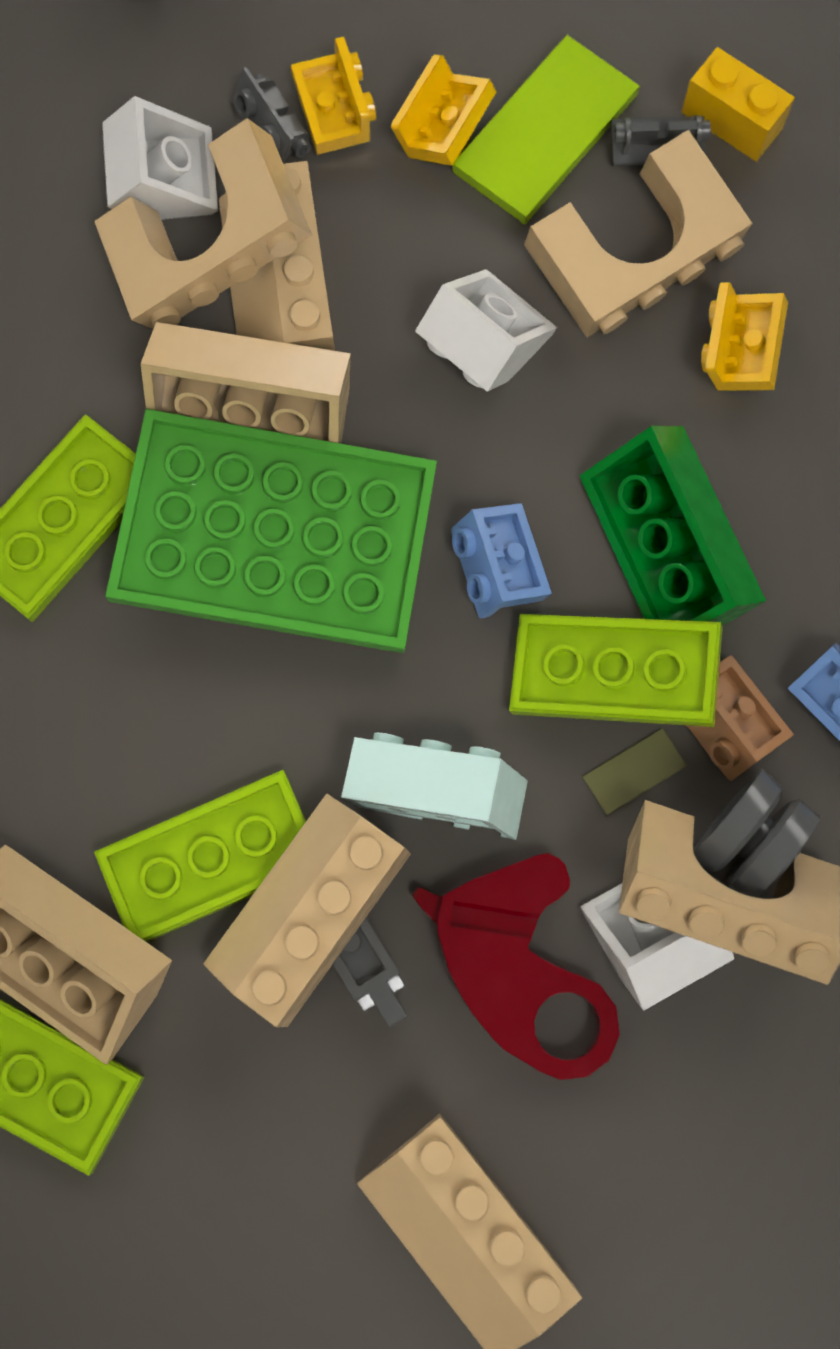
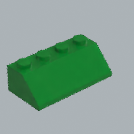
(671, 530)

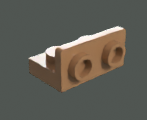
(744, 723)

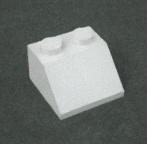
(159, 160)
(483, 329)
(648, 957)

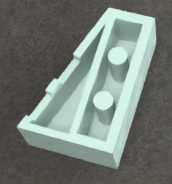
(435, 783)

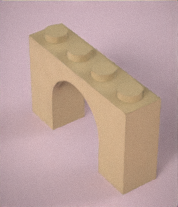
(259, 226)
(603, 288)
(674, 892)

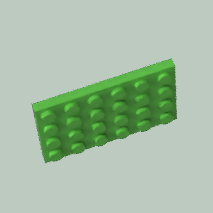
(272, 531)

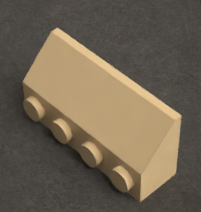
(289, 293)
(247, 381)
(306, 911)
(72, 960)
(469, 1239)

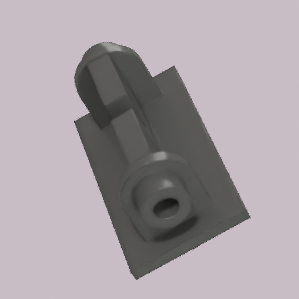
(262, 104)
(640, 136)

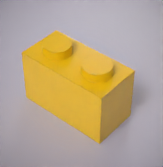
(738, 102)

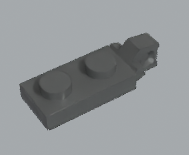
(371, 974)

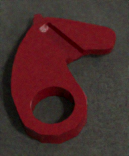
(503, 983)

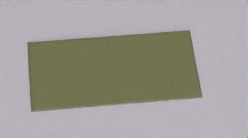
(634, 771)

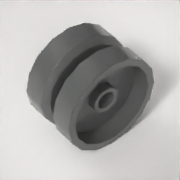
(762, 843)

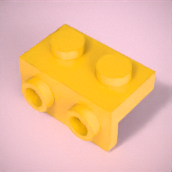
(333, 99)
(441, 113)
(744, 339)

